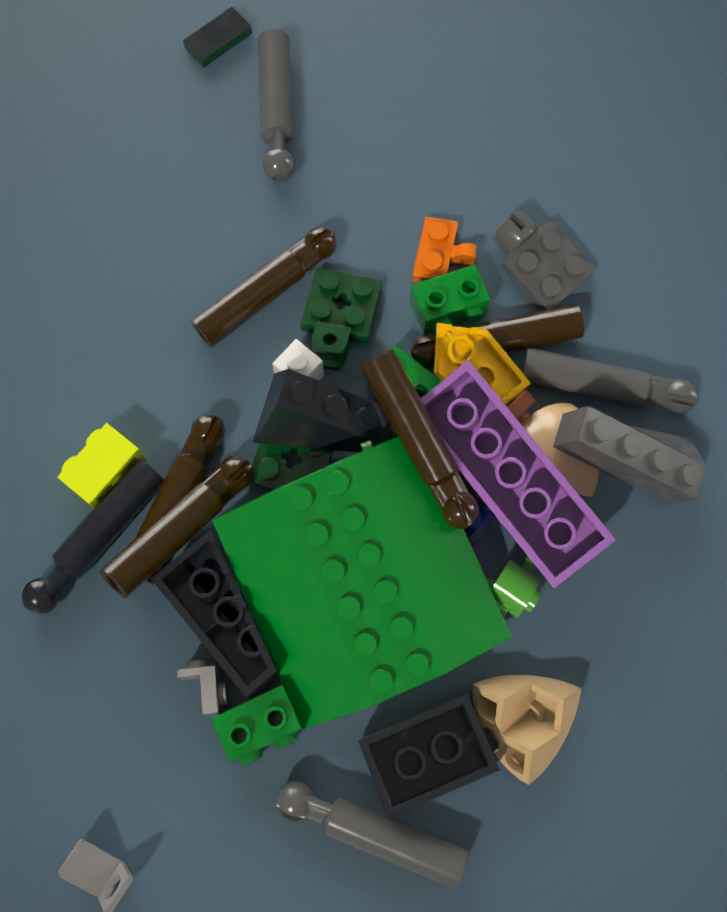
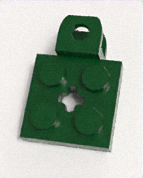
(334, 327)
(271, 469)

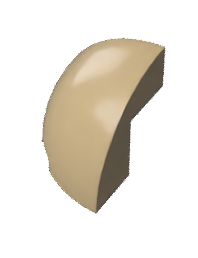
(543, 429)
(526, 719)

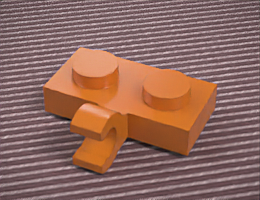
(438, 250)

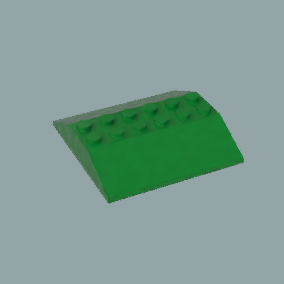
(359, 584)

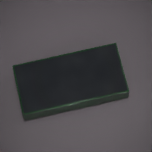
(217, 36)

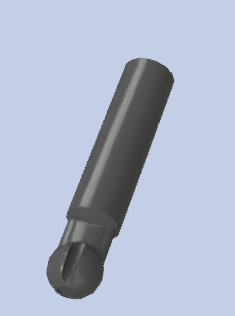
(275, 102)
(608, 381)
(376, 834)

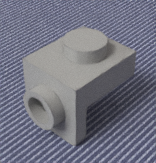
(213, 691)

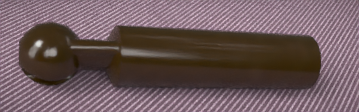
(263, 286)
(517, 332)
(421, 439)
(187, 468)
(176, 526)

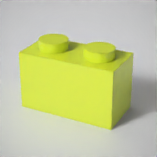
(99, 464)

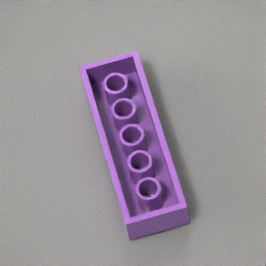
(515, 476)

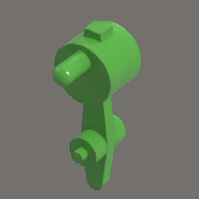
(515, 588)

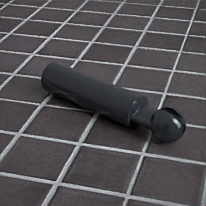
(93, 535)

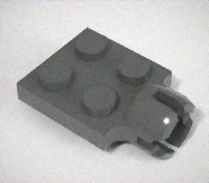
(541, 260)

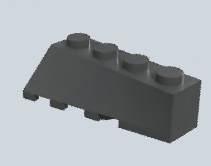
(643, 458)

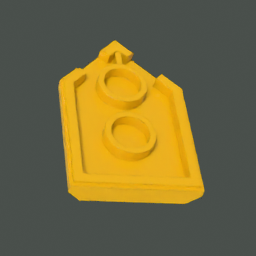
(460, 344)

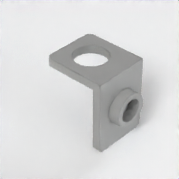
(96, 873)

